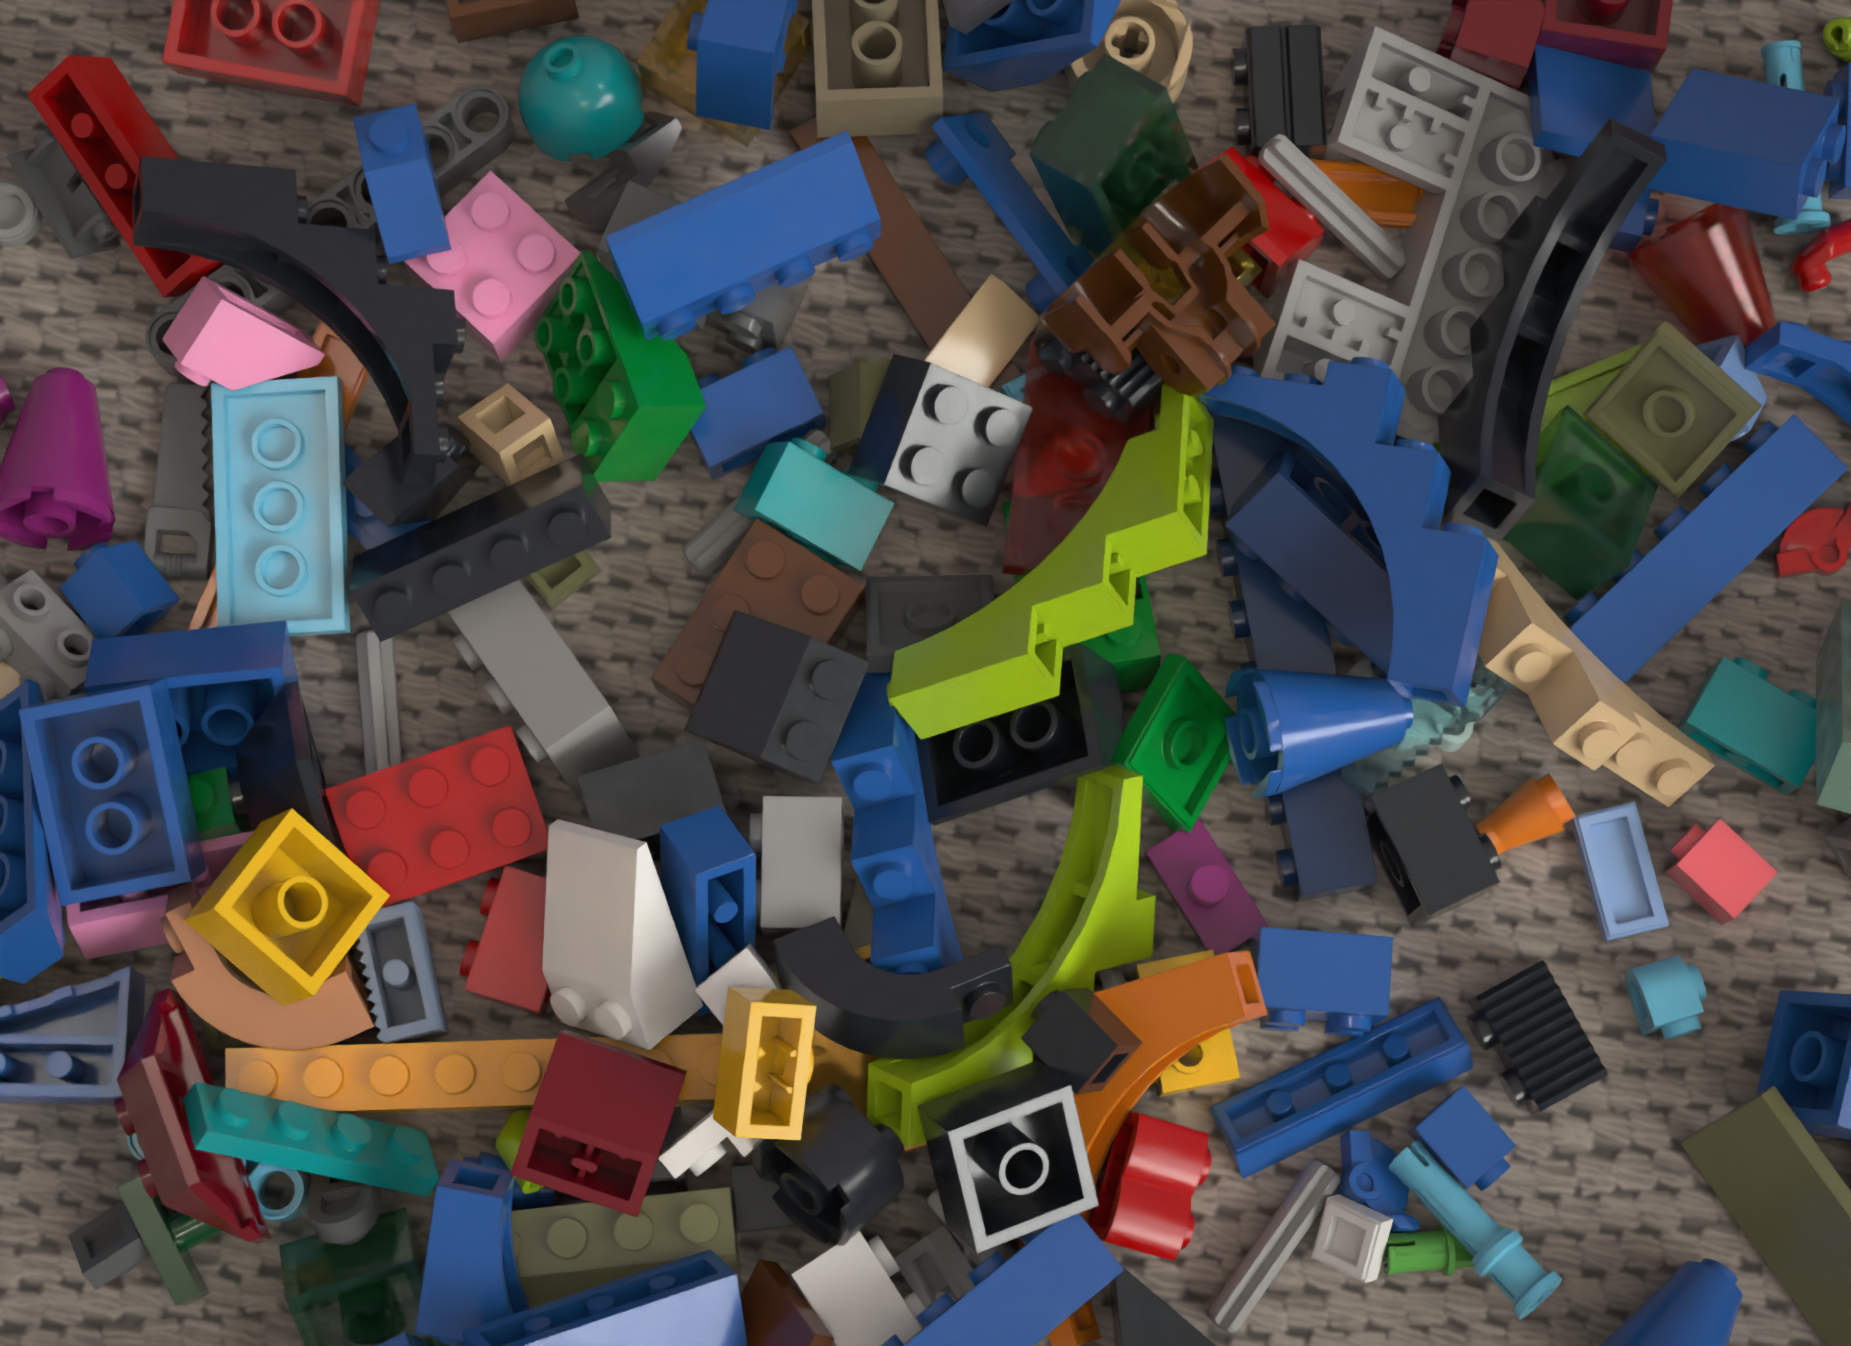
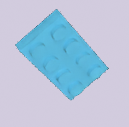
(281, 505)

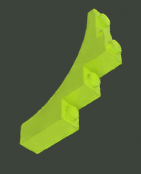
(1084, 926)

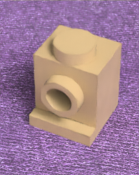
(511, 435)

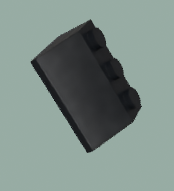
(1028, 745)

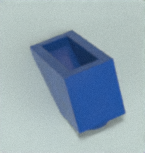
(402, 183)

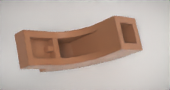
(243, 1009)

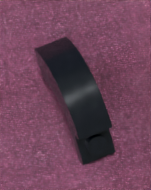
(884, 1010)

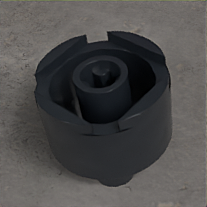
(837, 1171)

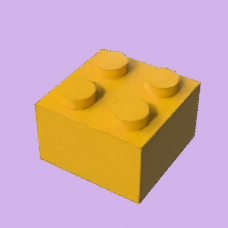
(287, 908)

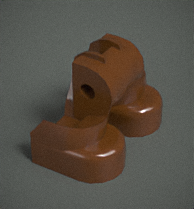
(1215, 317)

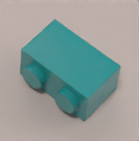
(815, 503)
(1754, 724)

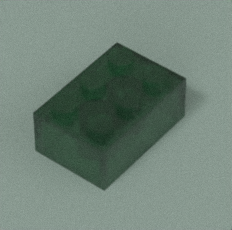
(1110, 152)

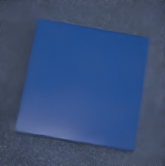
(1579, 94)

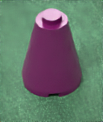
(57, 467)

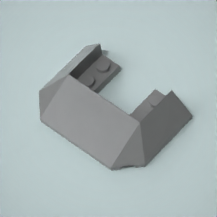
(1478, 170)

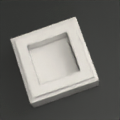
(1352, 1238)

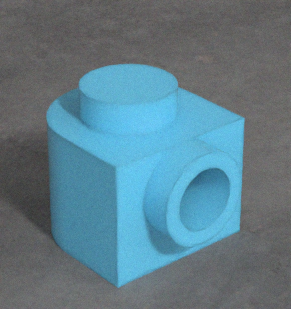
(1666, 997)

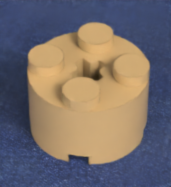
(1156, 33)

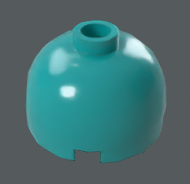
(580, 98)

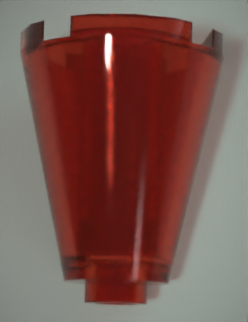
(1709, 275)

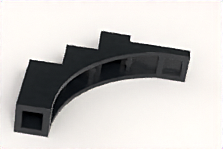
(261, 227)

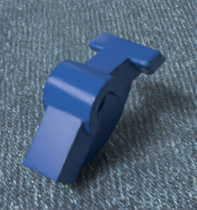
(1370, 1182)

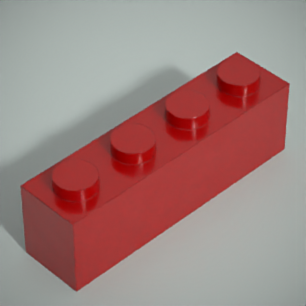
(105, 136)

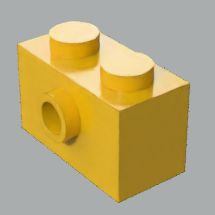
(764, 1063)

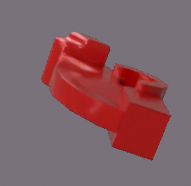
(1815, 543)

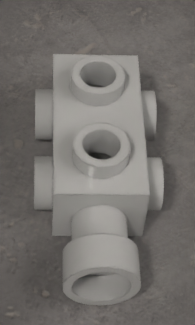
(43, 636)

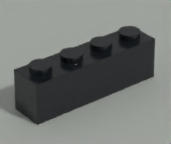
(481, 547)

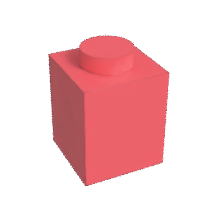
(1718, 869)

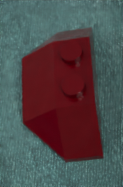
(153, 1084)

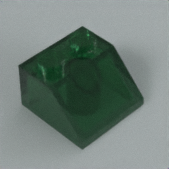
(1585, 506)
(358, 1289)

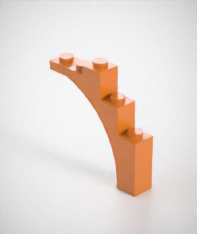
(1170, 1017)

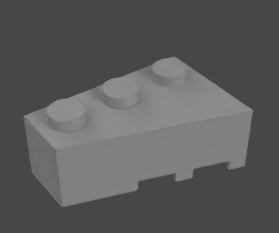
(542, 682)

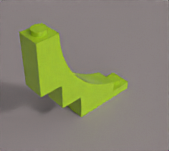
(1013, 648)

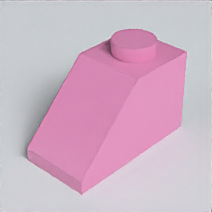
(235, 340)

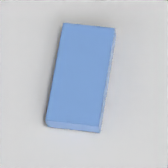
(1619, 871)

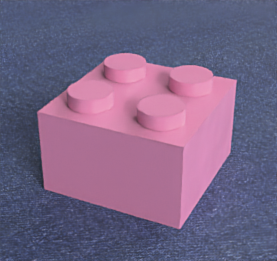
(500, 265)

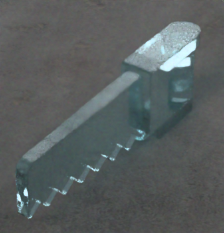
(1428, 726)

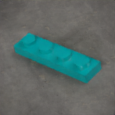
(310, 1139)

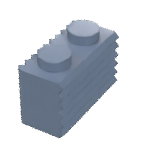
(402, 976)

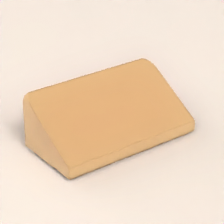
(985, 334)

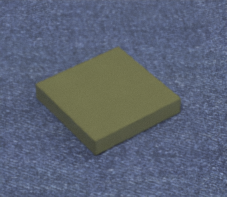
(1672, 409)

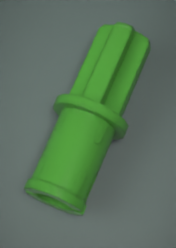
(1425, 1252)

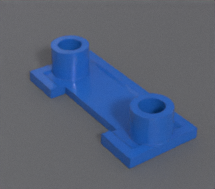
(976, 150)

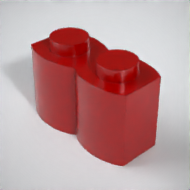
(1150, 1186)

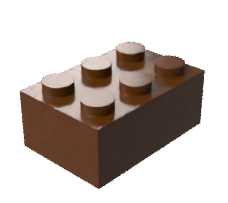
(768, 580)

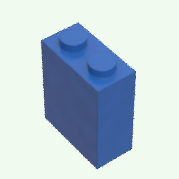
(1747, 143)

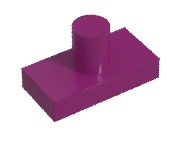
(1205, 889)

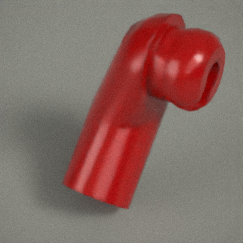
(1810, 262)

